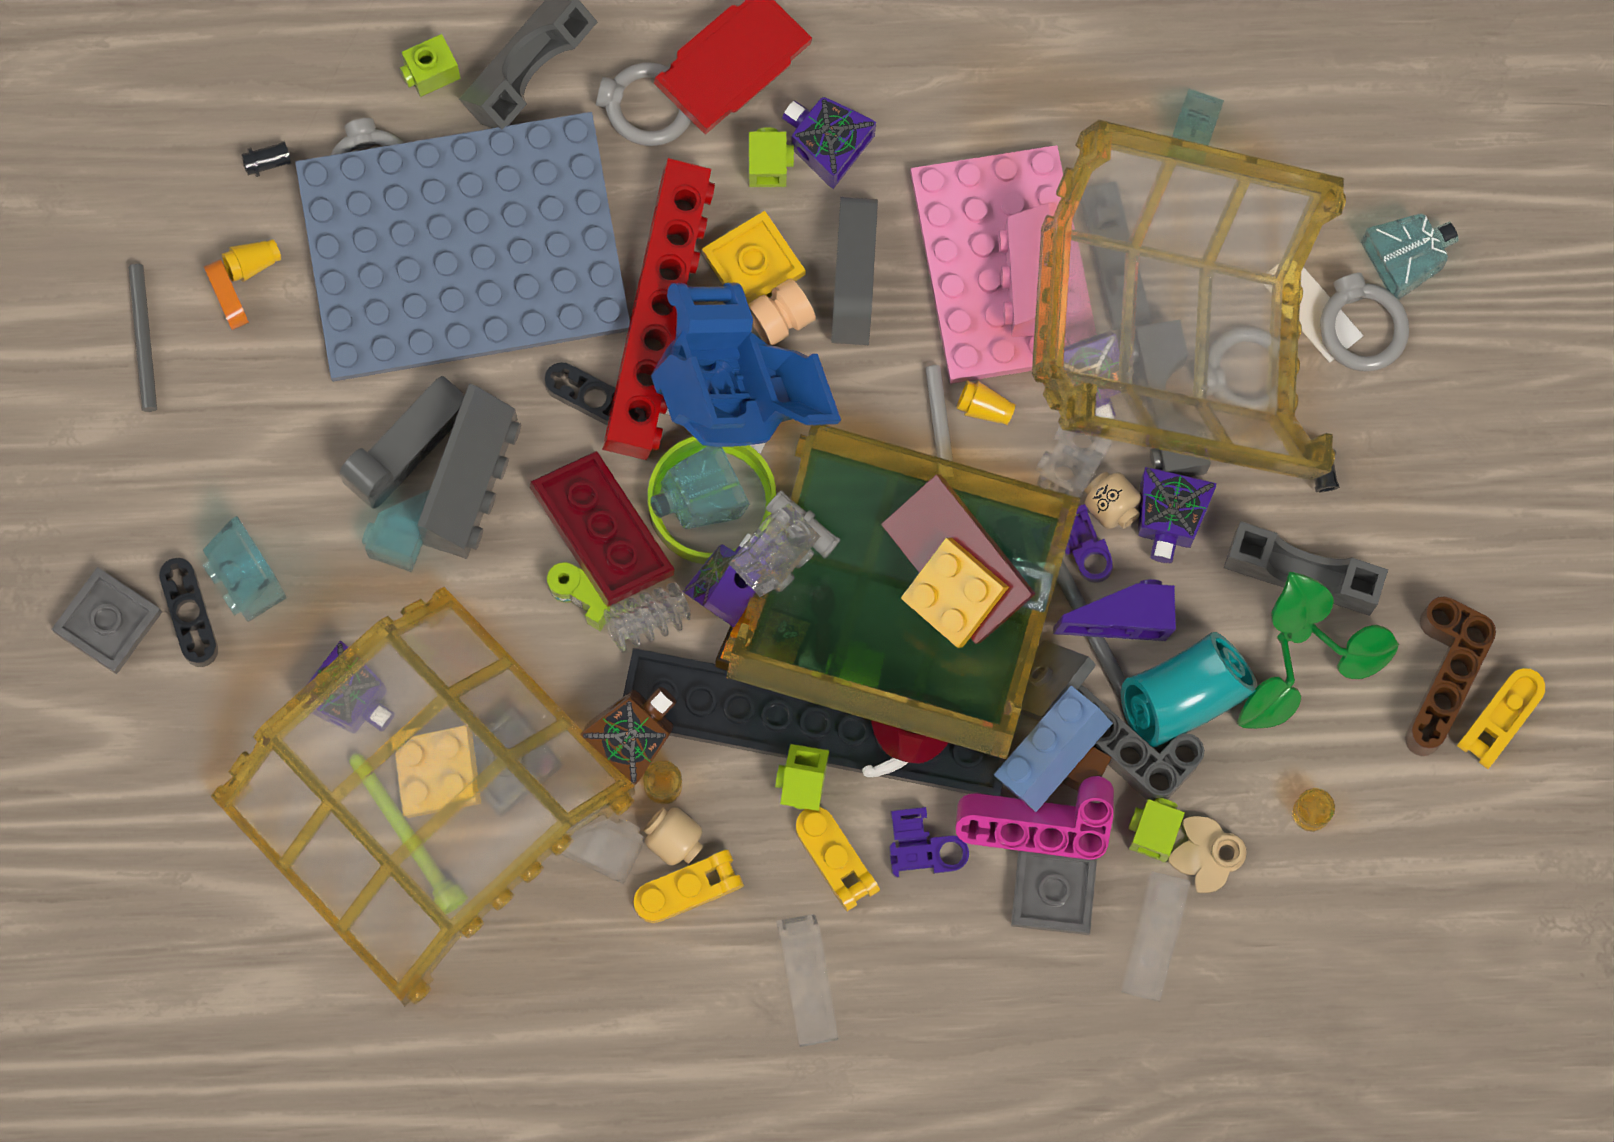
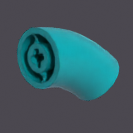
(1186, 690)

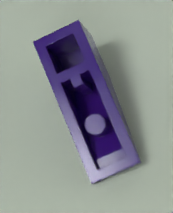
(1135, 612)

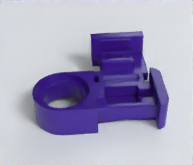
(1087, 543)
(913, 847)

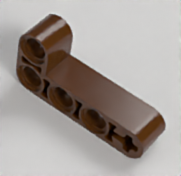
(1445, 681)

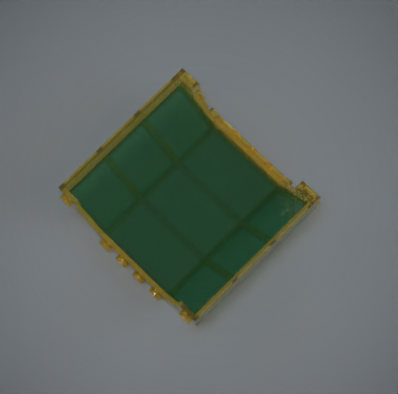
(841, 622)

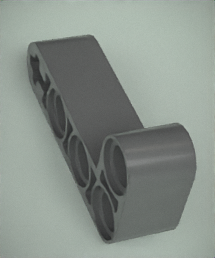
(854, 271)
(405, 445)
(1150, 760)

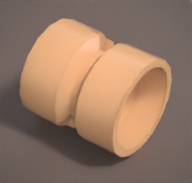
(782, 311)

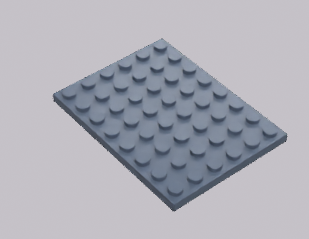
(462, 246)

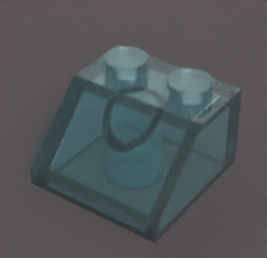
(243, 571)

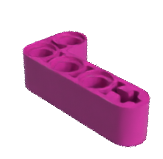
(985, 821)

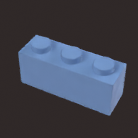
(1053, 748)

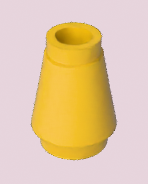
(250, 259)
(984, 403)

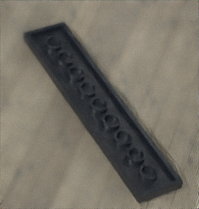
(768, 722)

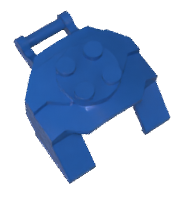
(728, 380)

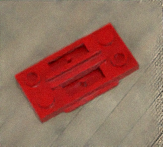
(732, 61)

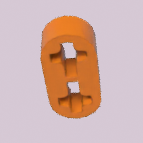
(226, 294)

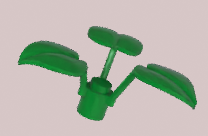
(1294, 615)

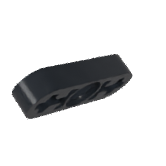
(566, 393)
(170, 589)

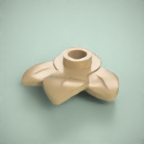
(1201, 854)

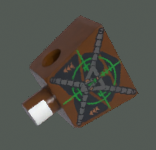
(632, 731)

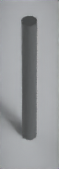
(142, 338)
(1098, 644)

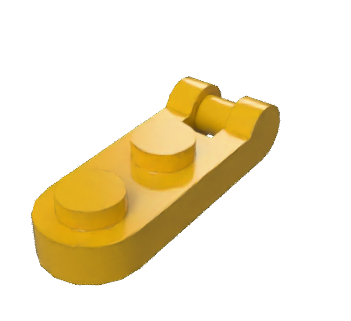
(1504, 715)
(834, 856)
(686, 888)

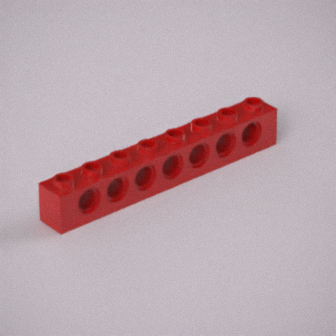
(678, 182)

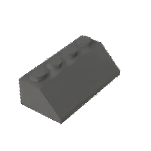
(468, 473)

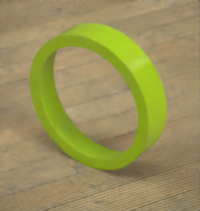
(684, 450)

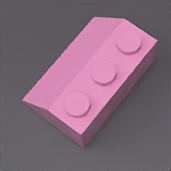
(1022, 247)

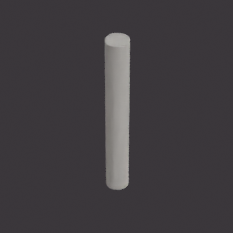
(938, 412)

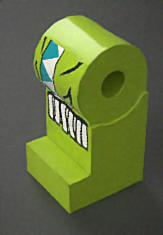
(572, 585)

